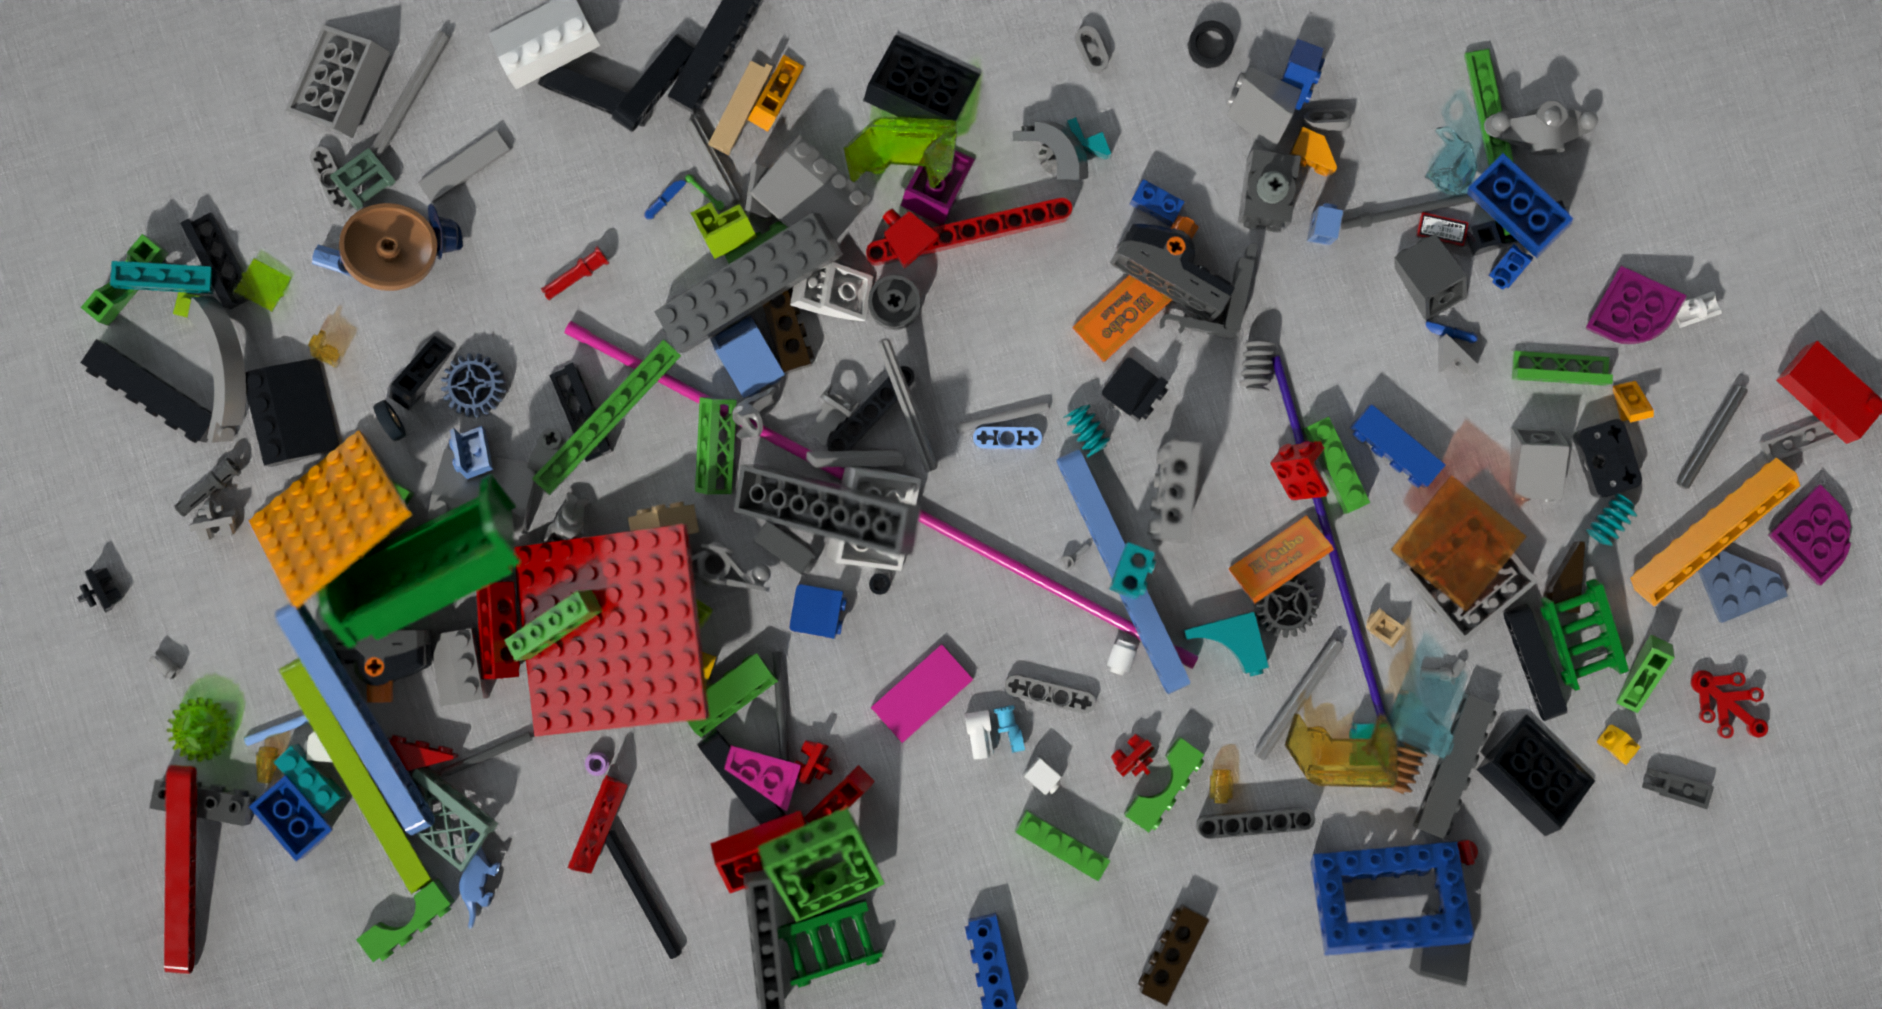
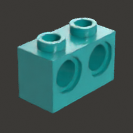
(1127, 569)

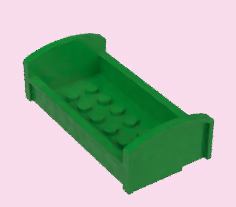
(423, 568)

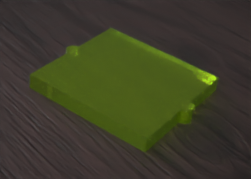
(263, 285)

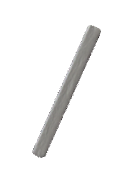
(409, 93)
(907, 404)
(1298, 699)

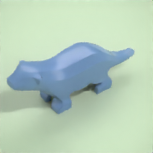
(474, 879)

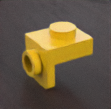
(1618, 744)

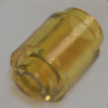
(1221, 785)

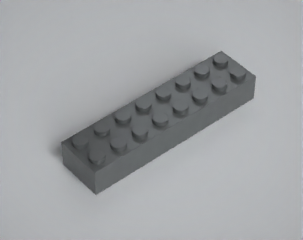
(748, 282)
(827, 509)

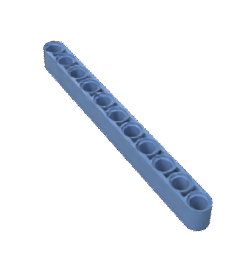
(1110, 546)
(355, 717)

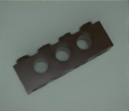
(789, 360)
(1163, 990)

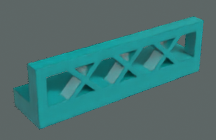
(161, 277)

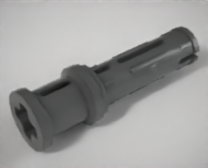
(216, 480)

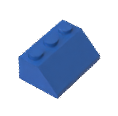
(291, 818)

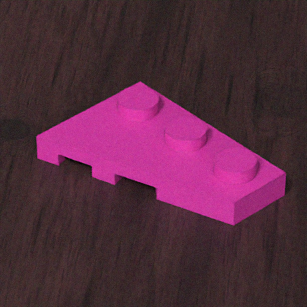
(764, 773)

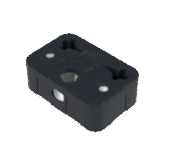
(1615, 458)

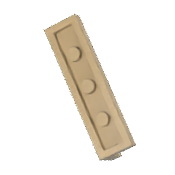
(740, 107)

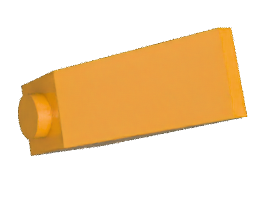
(775, 93)

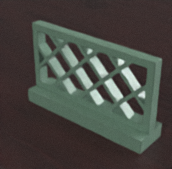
(459, 805)

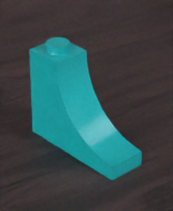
(1238, 635)

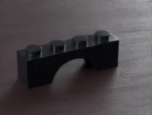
(1490, 236)

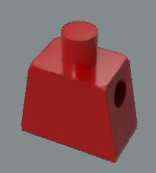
(908, 236)

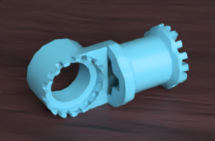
(1007, 723)

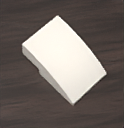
(834, 292)

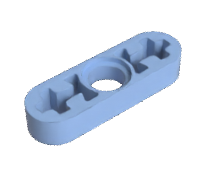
(1025, 432)

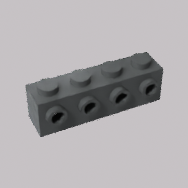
(212, 802)

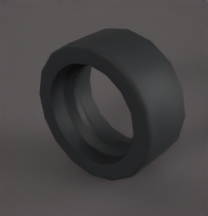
(1217, 27)

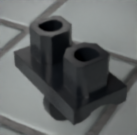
(96, 579)

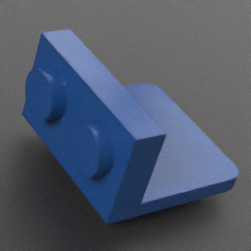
(817, 611)

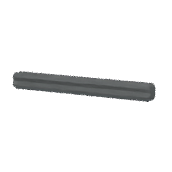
(1712, 436)

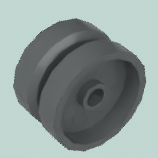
(896, 288)

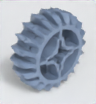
(472, 375)

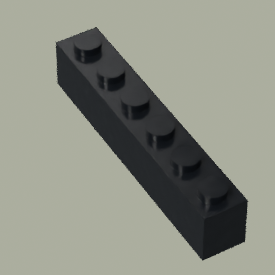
(712, 53)
(149, 390)

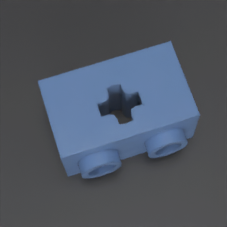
(1325, 224)

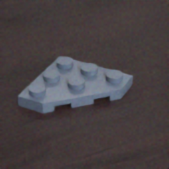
(1739, 585)

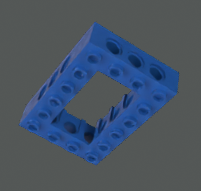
(1347, 937)

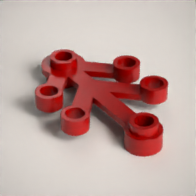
(1726, 702)

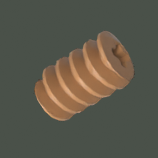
(1406, 767)

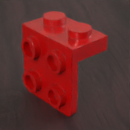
(1297, 470)

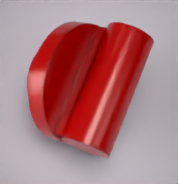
(1467, 851)

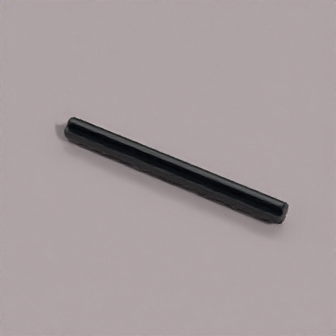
(642, 895)

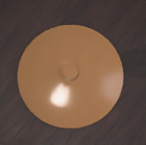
(388, 247)

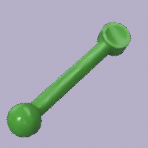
(719, 205)

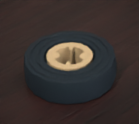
(389, 420)

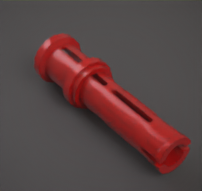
(584, 267)

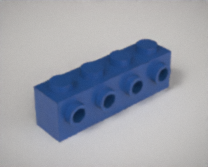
(1397, 446)
(991, 961)

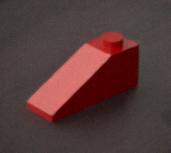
(843, 795)

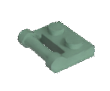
(358, 172)

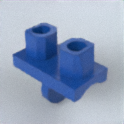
(1510, 267)

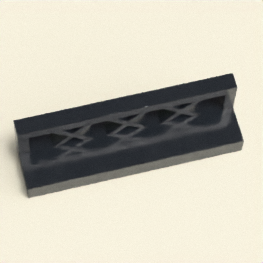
(206, 258)
(585, 404)

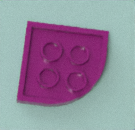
(1635, 309)
(1815, 535)

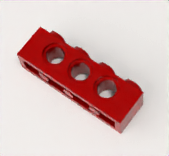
(490, 639)

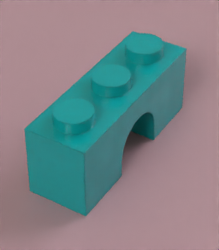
(321, 791)

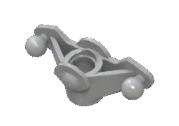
(1541, 129)
(760, 573)

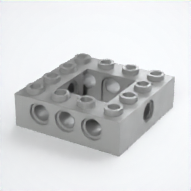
(1185, 459)
(1510, 584)

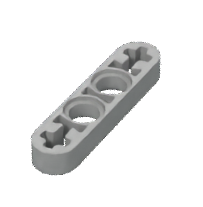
(1049, 696)

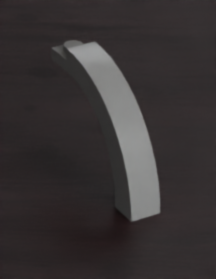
(226, 363)

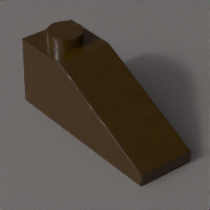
(1568, 577)

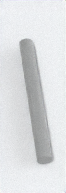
(1002, 417)

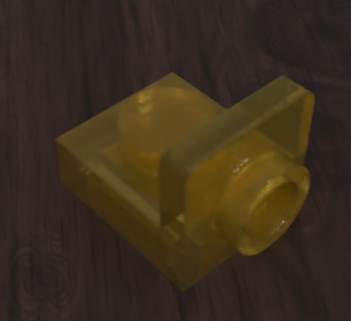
(324, 353)

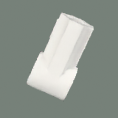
(979, 730)

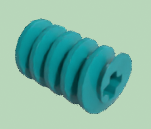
(1087, 429)
(1612, 520)

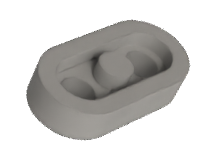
(1091, 50)
(1327, 119)

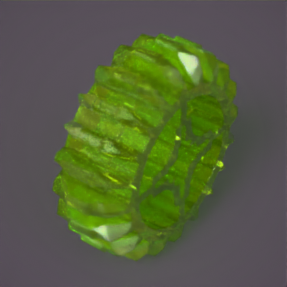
(196, 720)

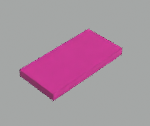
(921, 693)

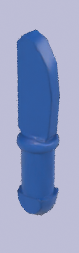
(668, 194)
(1441, 329)

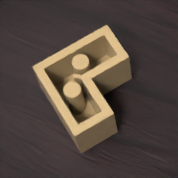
(661, 516)

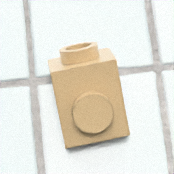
(1385, 628)

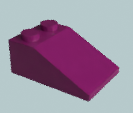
(938, 201)

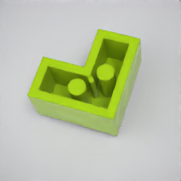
(724, 230)

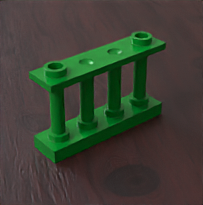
(1607, 638)
(834, 919)

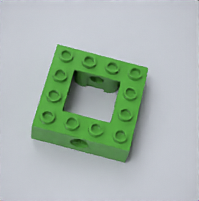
(830, 886)

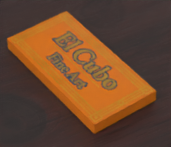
(1119, 316)
(1280, 559)

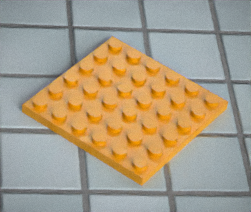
(328, 518)

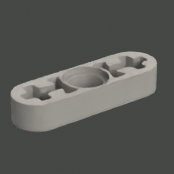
(330, 161)

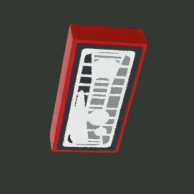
(1446, 229)

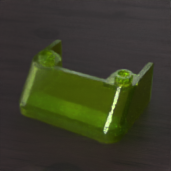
(903, 143)

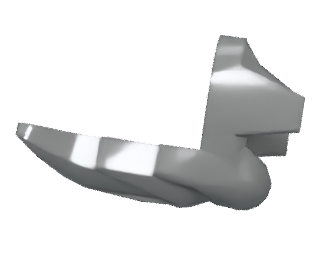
(750, 409)
(834, 411)
(569, 521)

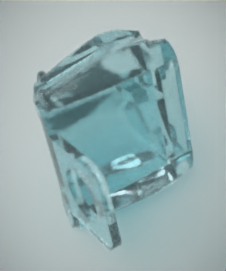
(1455, 166)

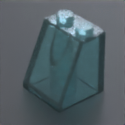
(1418, 726)

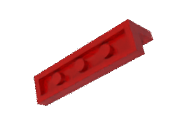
(597, 825)

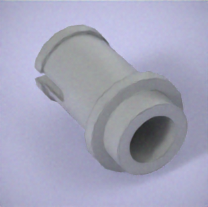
(167, 666)

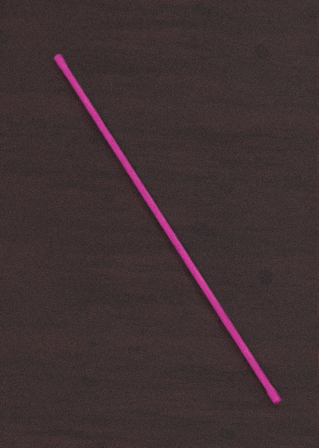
(1186, 657)

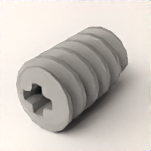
(1256, 365)

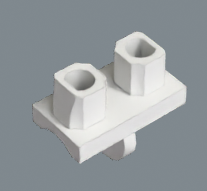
(1698, 309)

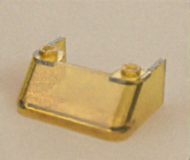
(1344, 761)

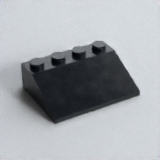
(920, 83)
(291, 412)
(1536, 776)

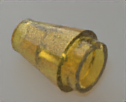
(264, 763)

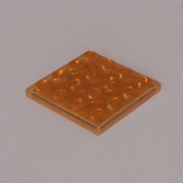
(1458, 543)

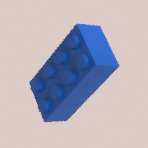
(1520, 205)

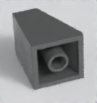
(1431, 276)
(1444, 962)

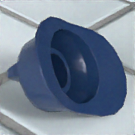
(446, 231)

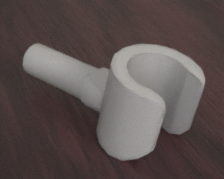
(1074, 556)

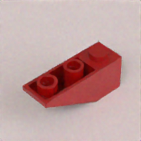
(419, 753)

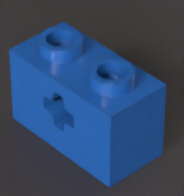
(1157, 202)

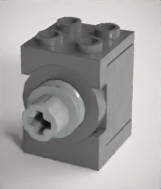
(1268, 190)

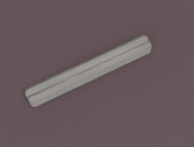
(713, 161)

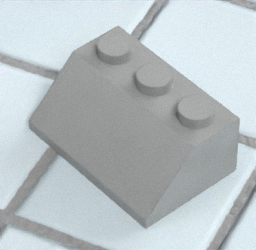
(458, 667)

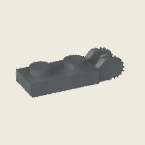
(1681, 789)

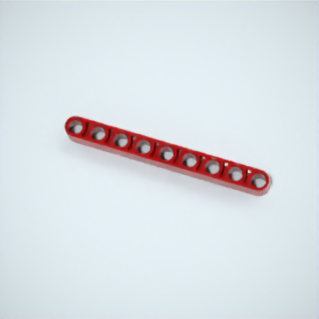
(982, 233)
(180, 869)

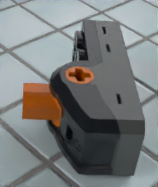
(1164, 262)
(399, 654)

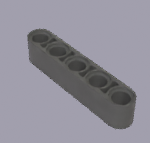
(1267, 826)

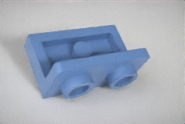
(471, 452)

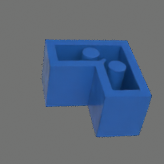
(1304, 69)

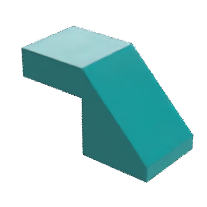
(1094, 145)

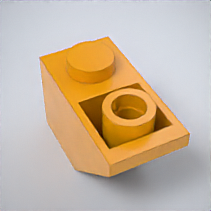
(1314, 152)

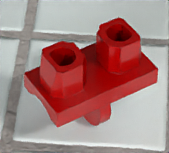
(1141, 751)
(816, 752)

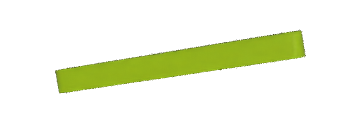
(355, 776)

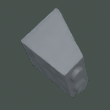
(1263, 106)
(1537, 464)

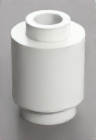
(1121, 657)

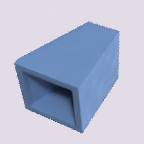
(747, 357)

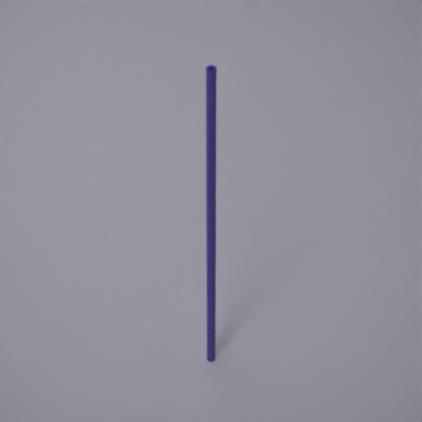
(1334, 555)

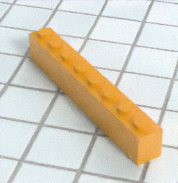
(1715, 531)

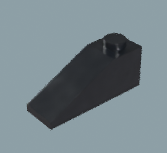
(420, 373)

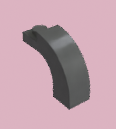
(1068, 150)

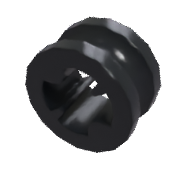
(882, 590)

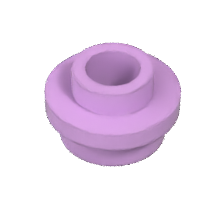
(591, 768)

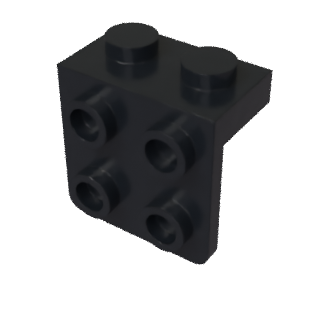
(1134, 389)

